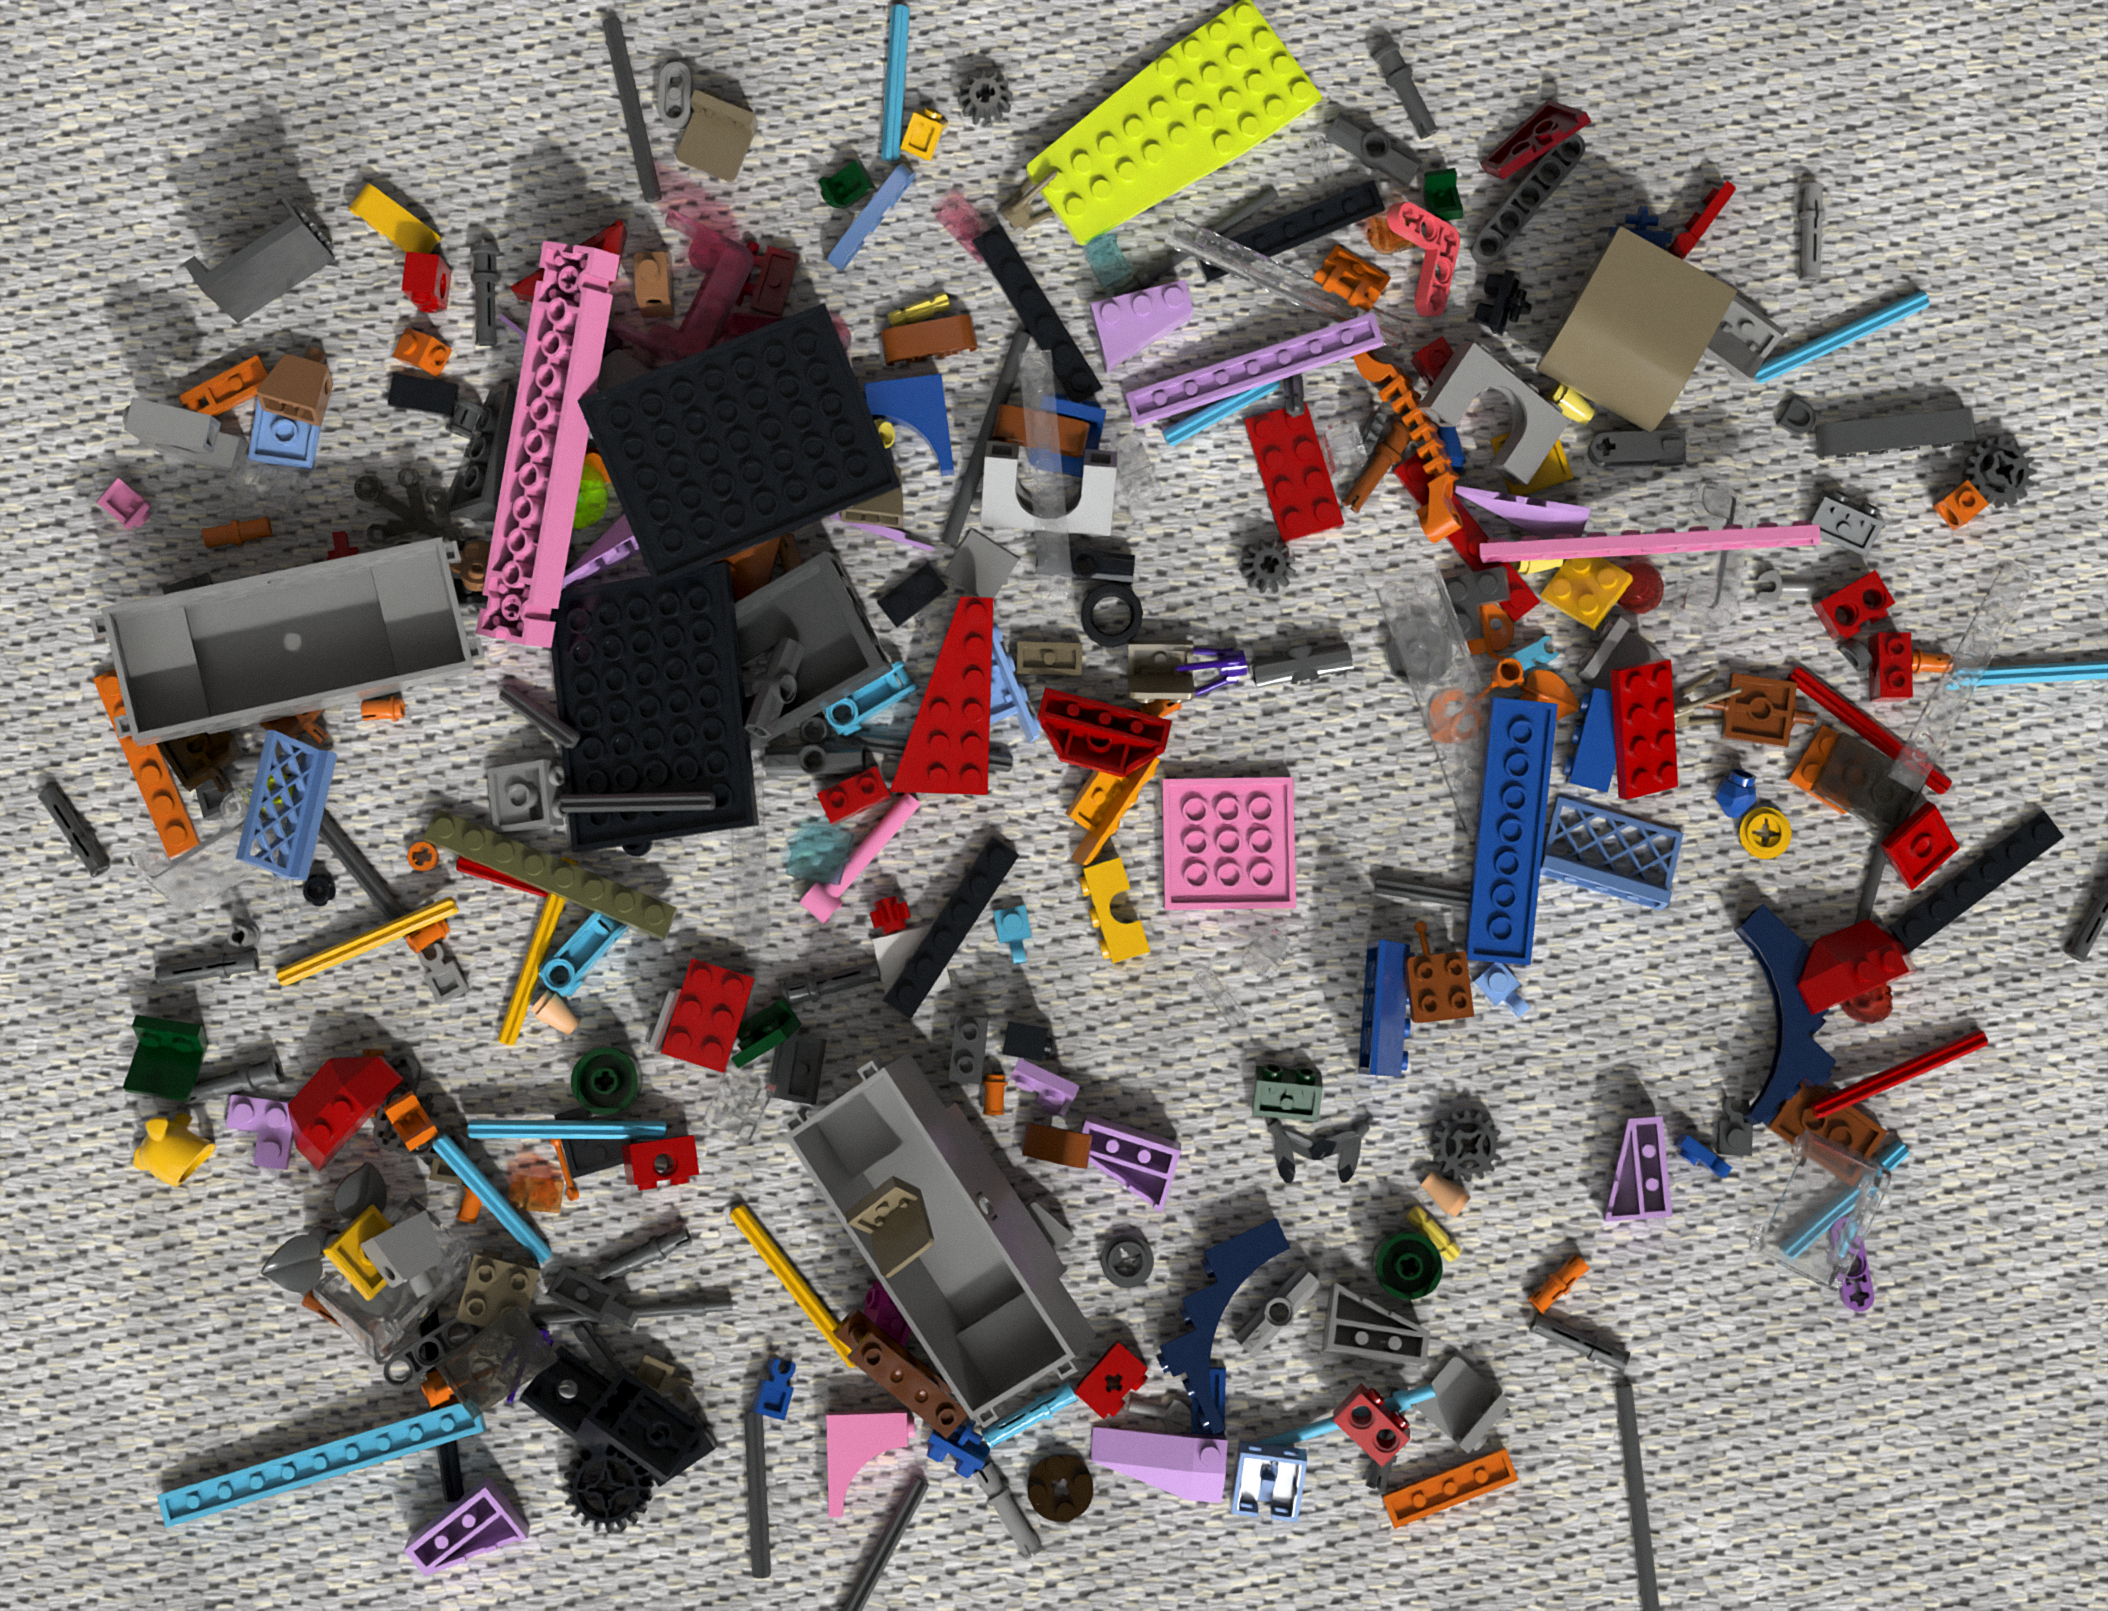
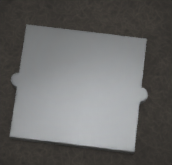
(980, 565)

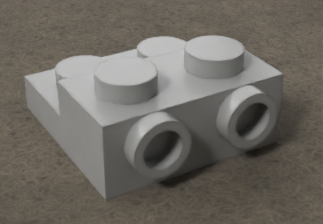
(526, 796)

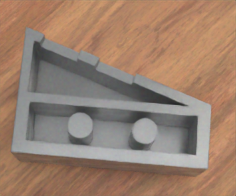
(1371, 1332)

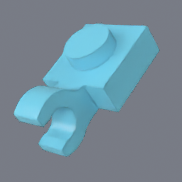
(1534, 652)
(1013, 927)

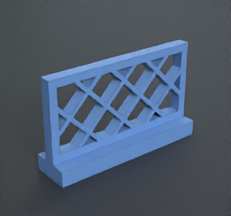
(303, 810)
(1603, 880)

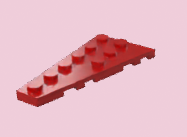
(953, 723)

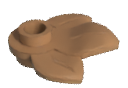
(473, 564)

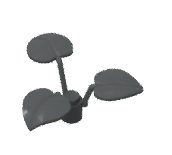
(297, 1261)

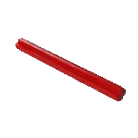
(1859, 722)
(1898, 1074)

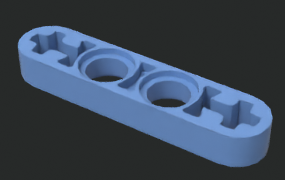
(871, 216)

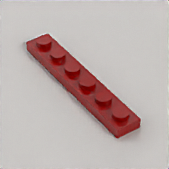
(1468, 538)

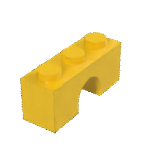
(1120, 939)

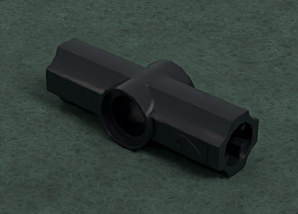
(1107, 566)

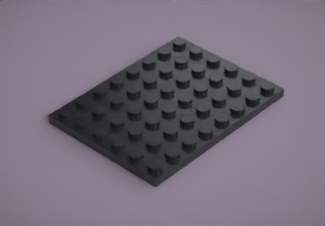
(739, 444)
(656, 704)

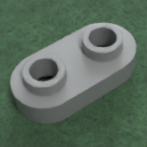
(675, 96)

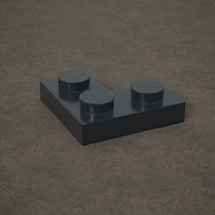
(590, 1155)

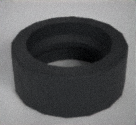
(1124, 594)

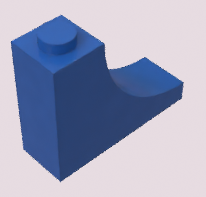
(917, 405)

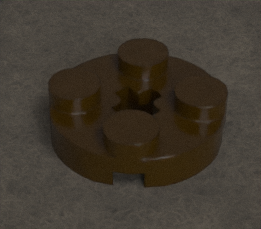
(1055, 1469)

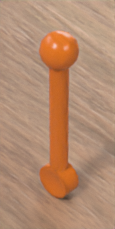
(1420, 927)
(571, 1192)

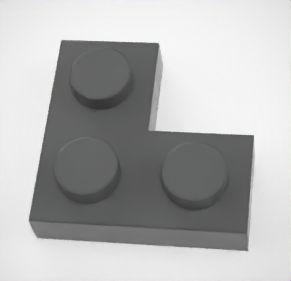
(1476, 590)

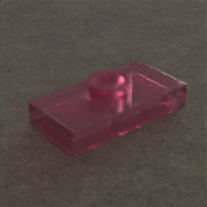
(963, 224)

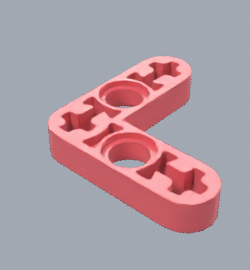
(1441, 248)

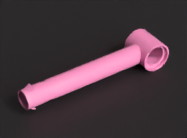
(824, 899)

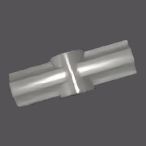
(1261, 1327)

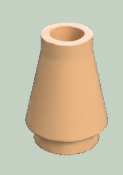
(555, 1012)
(1446, 1194)

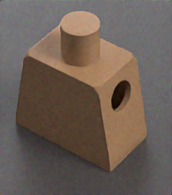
(654, 281)
(298, 387)

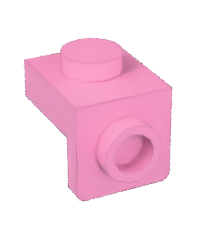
(125, 504)

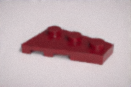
(1538, 134)

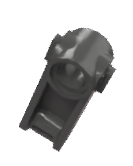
(1640, 448)

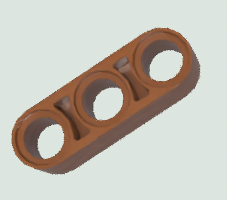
(928, 338)
(1010, 428)
(1057, 1145)

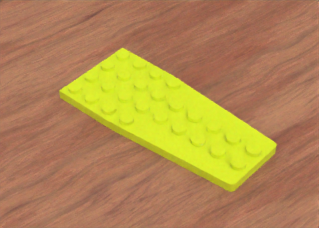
(1174, 123)

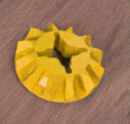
(1775, 822)

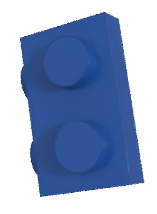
(1088, 412)

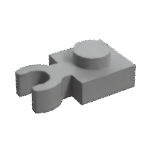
(445, 979)

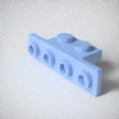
(1006, 695)

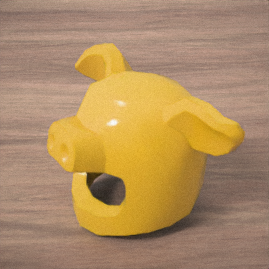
(171, 1149)

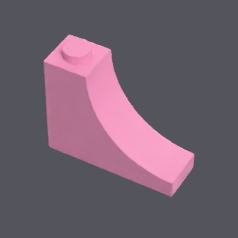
(856, 1439)

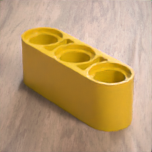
(393, 221)

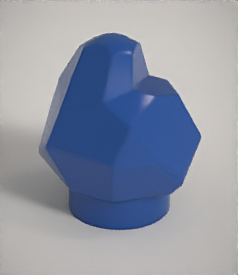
(1736, 792)

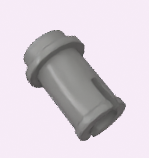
(250, 940)

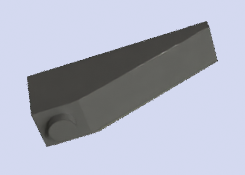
(479, 490)

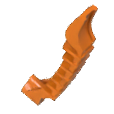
(1438, 516)

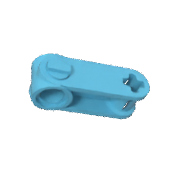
(872, 699)
(581, 952)

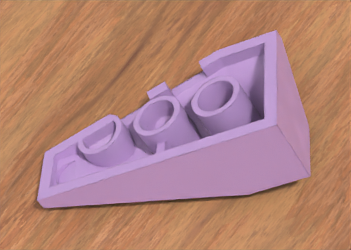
(608, 551)
(1175, 1462)

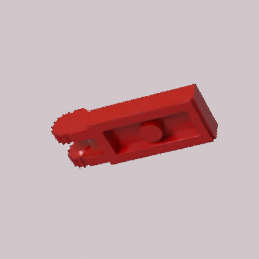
(1699, 223)

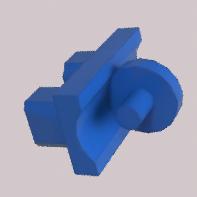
(1641, 221)
(962, 1444)

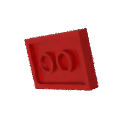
(708, 1015)

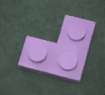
(1054, 1091)
(271, 1122)

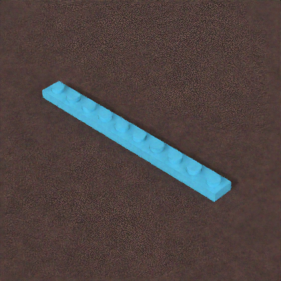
(318, 1463)

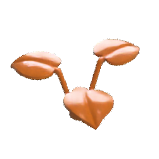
(1540, 684)

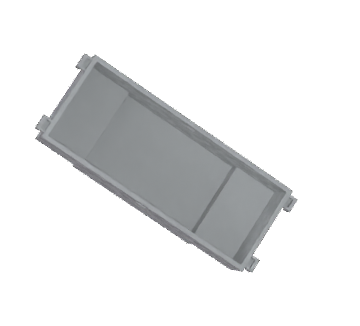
(287, 642)
(990, 1284)

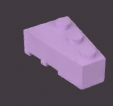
(1138, 319)
(1133, 1158)
(1641, 1173)
(467, 1528)

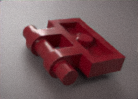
(773, 282)

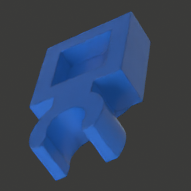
(1695, 1152)
(773, 1396)

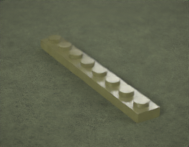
(550, 874)

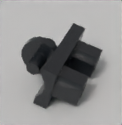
(1505, 290)

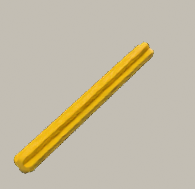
(367, 941)
(530, 973)
(790, 1278)

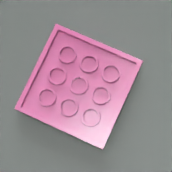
(1228, 843)

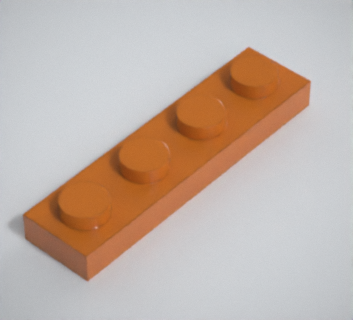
(1449, 1487)

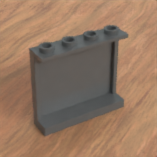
(265, 266)

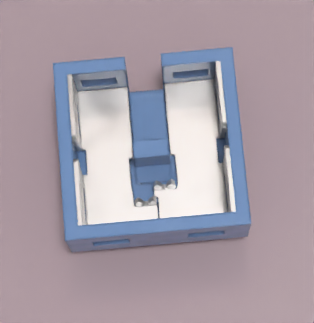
(1271, 1476)

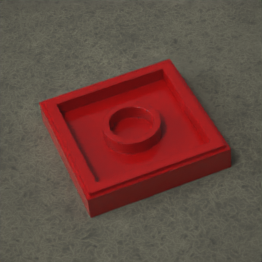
(1920, 845)

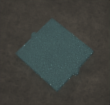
(819, 854)

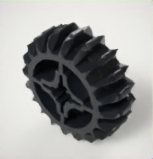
(609, 1516)

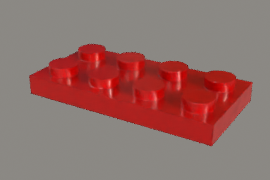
(1293, 474)
(1644, 728)

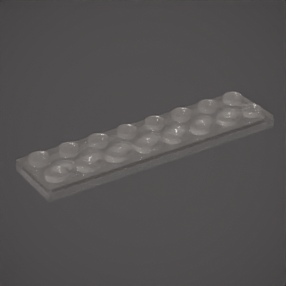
(1441, 681)

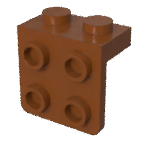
(1439, 987)

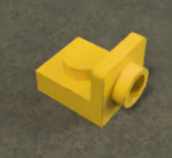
(924, 133)

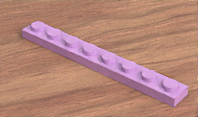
(1254, 369)

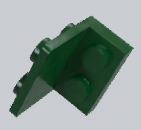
(166, 1058)

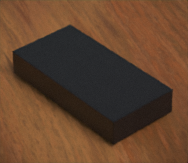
(423, 395)

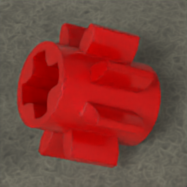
(890, 915)

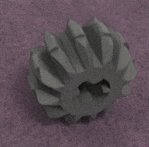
(998, 98)
(1279, 572)

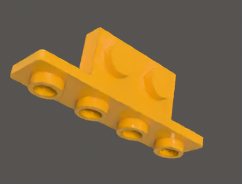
(1102, 805)

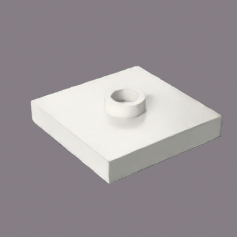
(894, 953)

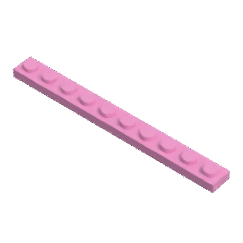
(1663, 541)

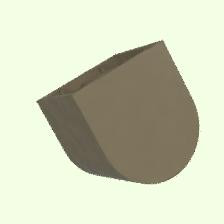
(1635, 329)

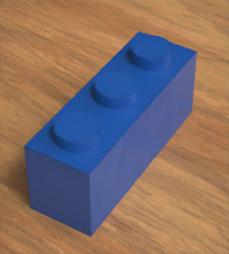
(1594, 743)

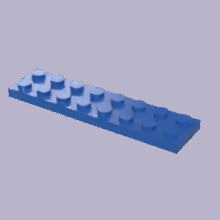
(1510, 831)

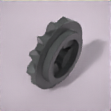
(1373, 428)
(1142, 1265)

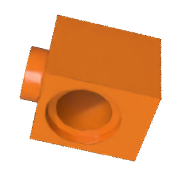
(1960, 505)

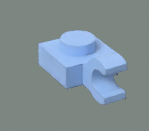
(1499, 986)

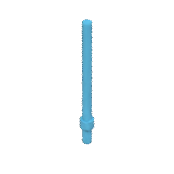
(1400, 1400)

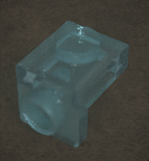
(1107, 260)

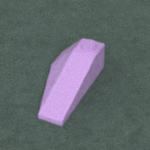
(1534, 515)

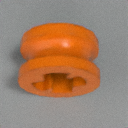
(427, 865)

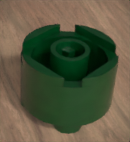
(593, 1093)
(1411, 1283)

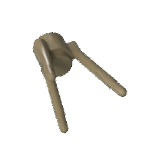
(1017, 208)
(1685, 708)

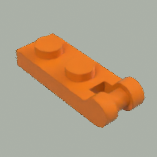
(227, 388)

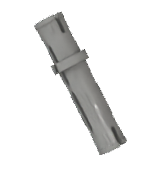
(1811, 219)
(1000, 1498)

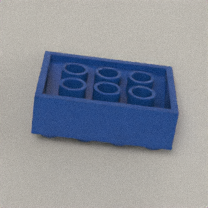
(1385, 1010)

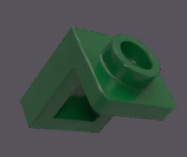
(846, 186)
(1442, 194)

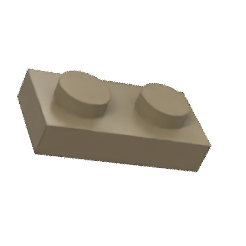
(1049, 659)

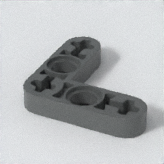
(383, 1125)

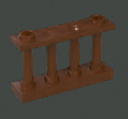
(900, 1372)

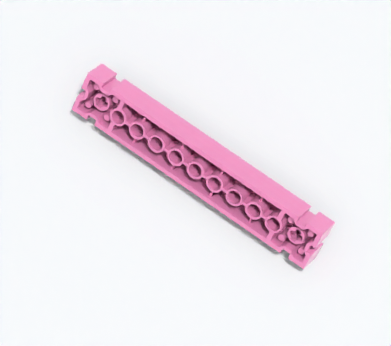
(547, 444)

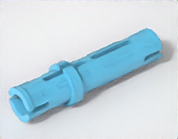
(1029, 1415)

